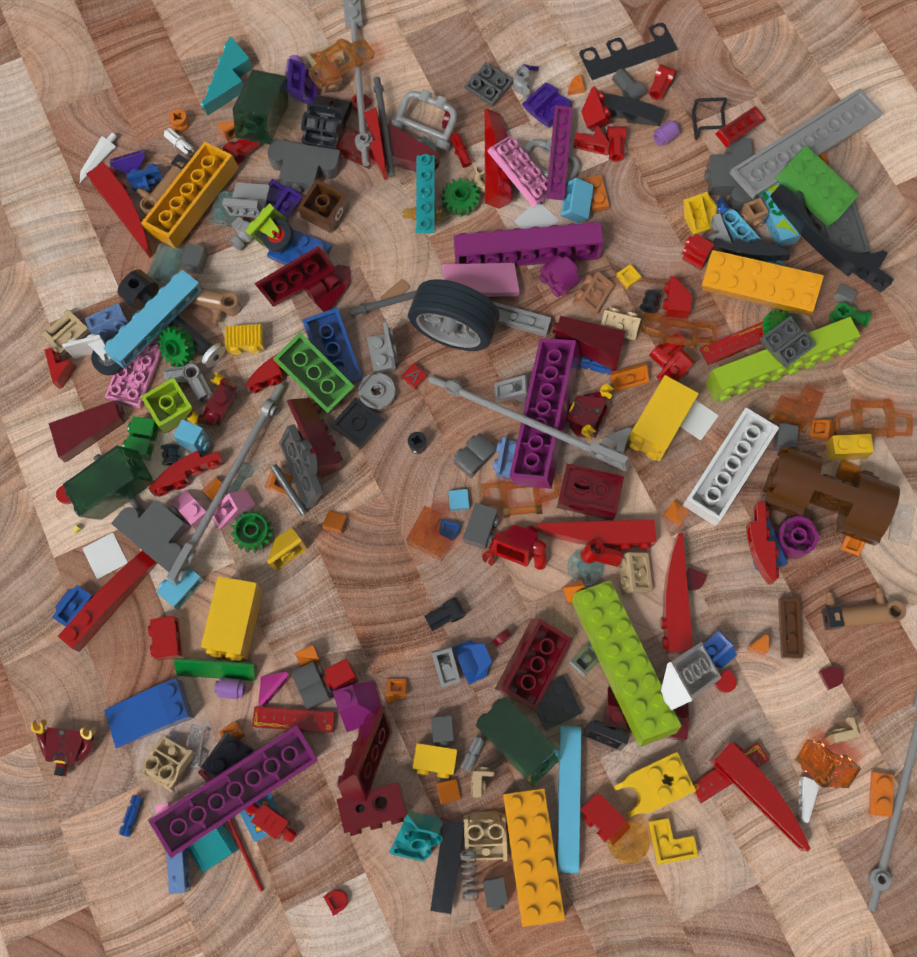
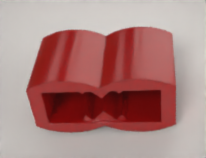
(697, 251)

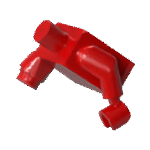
(518, 546)

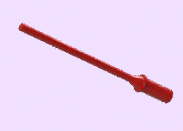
(245, 855)

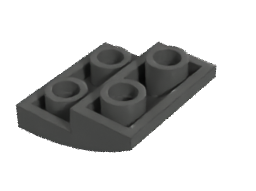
(489, 84)
(787, 342)

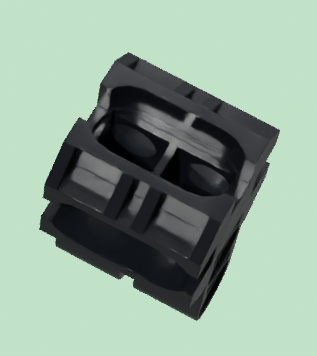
(325, 121)

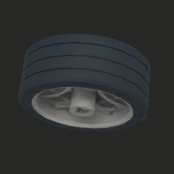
(454, 315)

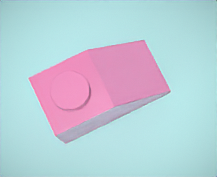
(232, 507)
(189, 508)

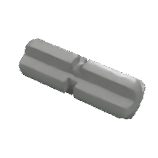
(474, 750)

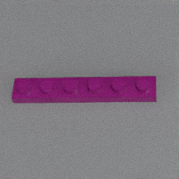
(559, 153)

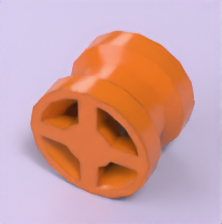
(179, 125)

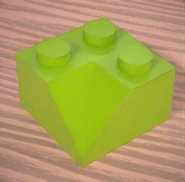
(167, 405)

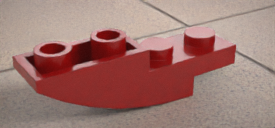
(266, 375)
(178, 474)
(762, 551)

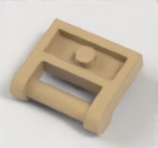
(73, 330)

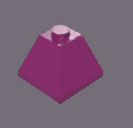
(356, 703)

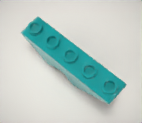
(226, 81)
(425, 194)

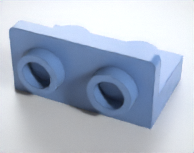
(107, 321)
(506, 453)
(178, 873)

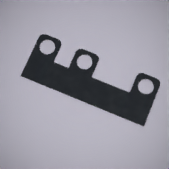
(626, 58)

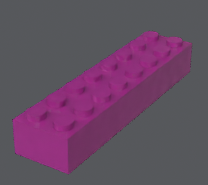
(530, 245)
(548, 403)
(232, 790)

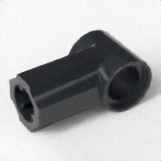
(449, 612)

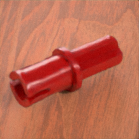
(461, 150)

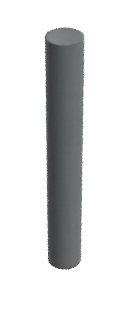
(288, 489)

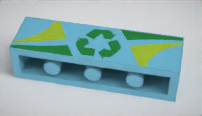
(778, 225)

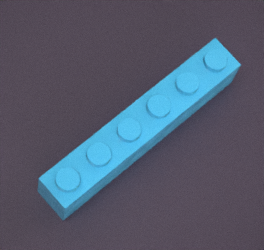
(152, 319)

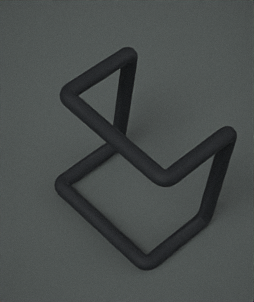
(697, 132)

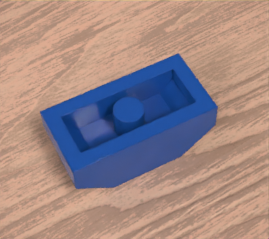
(71, 604)
(720, 649)
(473, 660)

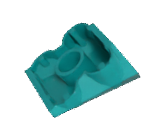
(417, 836)
(212, 848)

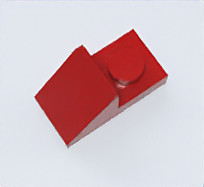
(595, 144)
(677, 367)
(59, 370)

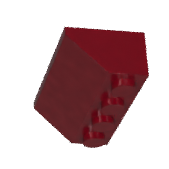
(296, 276)
(314, 431)
(533, 663)
(615, 718)
(365, 756)

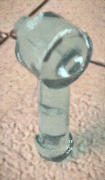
(245, 471)

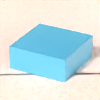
(458, 500)

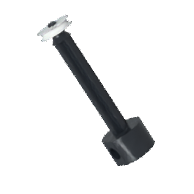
(139, 288)

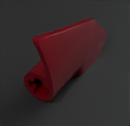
(329, 289)

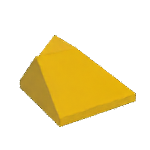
(285, 549)

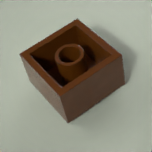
(323, 206)

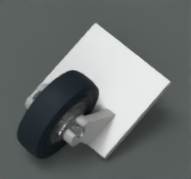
(93, 346)

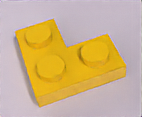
(668, 849)

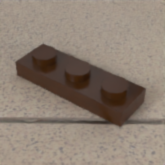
(790, 628)

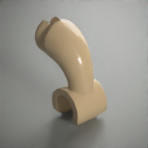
(477, 180)

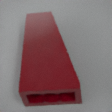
(406, 149)
(594, 340)
(84, 429)

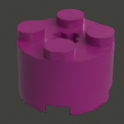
(559, 275)
(804, 531)

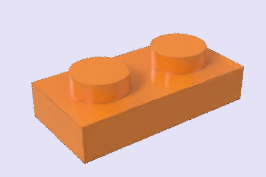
(599, 200)
(629, 377)
(881, 794)

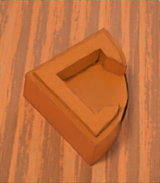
(576, 86)

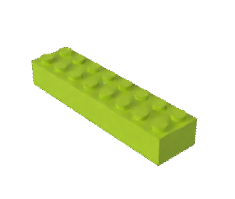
(763, 367)
(625, 663)

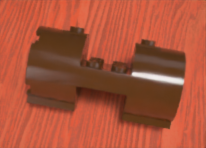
(862, 505)

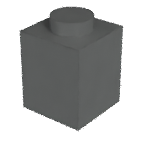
(194, 259)
(786, 435)
(442, 730)
(495, 893)

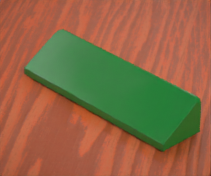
(215, 669)

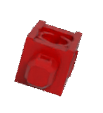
(271, 822)

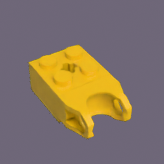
(649, 786)

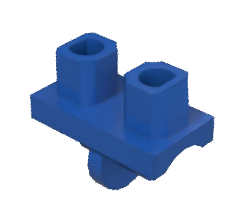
(145, 177)

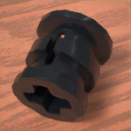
(650, 301)
(413, 438)
(170, 454)

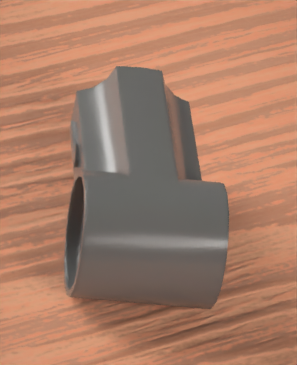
(628, 86)

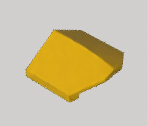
(699, 212)

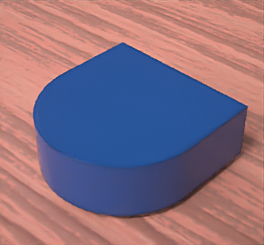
(449, 529)

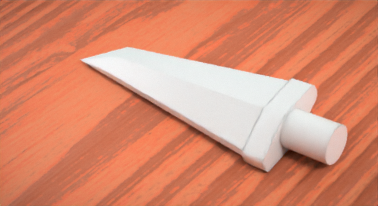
(100, 152)

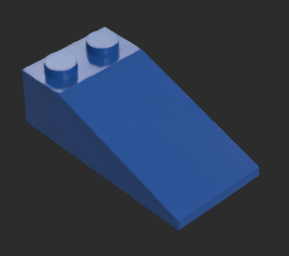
(330, 338)
(148, 713)

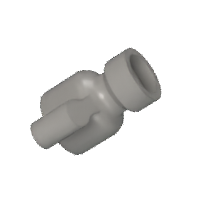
(521, 82)
(242, 236)

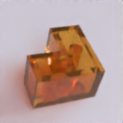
(797, 412)
(424, 535)
(826, 767)

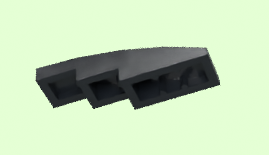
(634, 110)
(758, 250)
(447, 867)

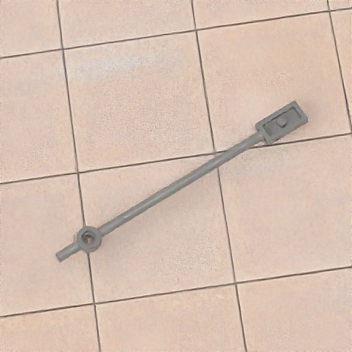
(353, 19)
(598, 451)
(188, 552)
(893, 824)

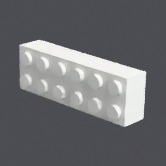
(730, 467)

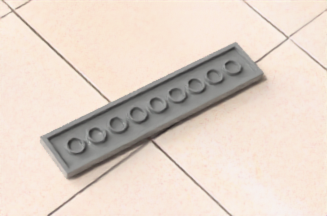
(818, 133)

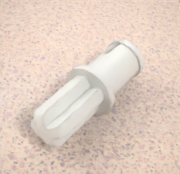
(179, 142)

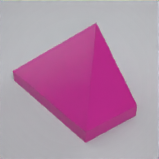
(270, 686)

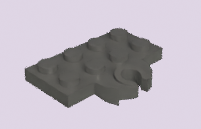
(846, 231)
(301, 465)

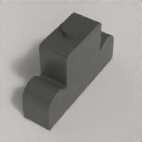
(303, 163)
(719, 177)
(154, 531)

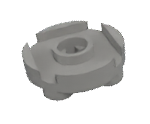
(377, 381)

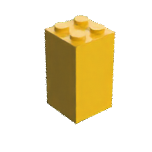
(662, 418)
(232, 619)

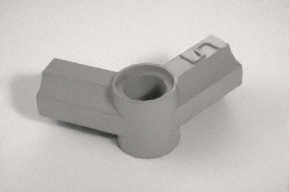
(197, 383)

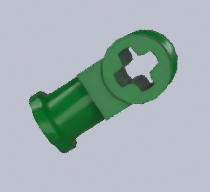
(849, 311)

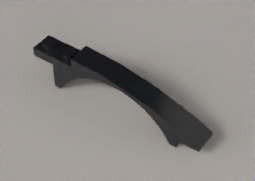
(862, 265)

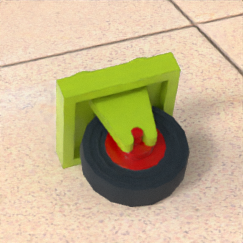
(271, 230)

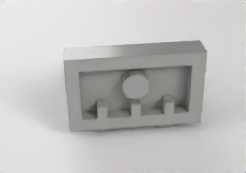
(247, 200)
(383, 351)

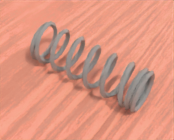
(470, 893)

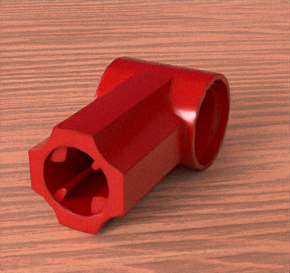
(663, 78)
(616, 136)
(240, 149)
(665, 352)
(597, 552)

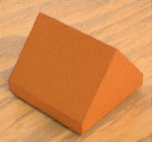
(846, 471)
(212, 488)
(760, 646)
(234, 729)

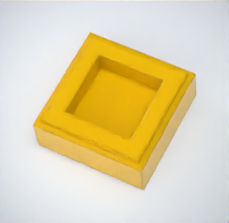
(629, 276)

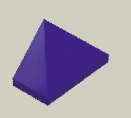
(128, 161)

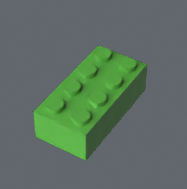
(821, 187)
(313, 372)

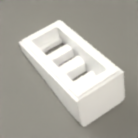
(807, 795)

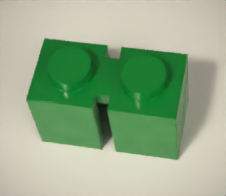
(141, 432)

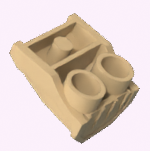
(167, 762)
(486, 835)

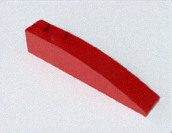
(497, 184)
(114, 194)
(613, 534)
(106, 602)
(676, 608)
(751, 781)

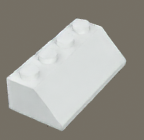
(688, 676)

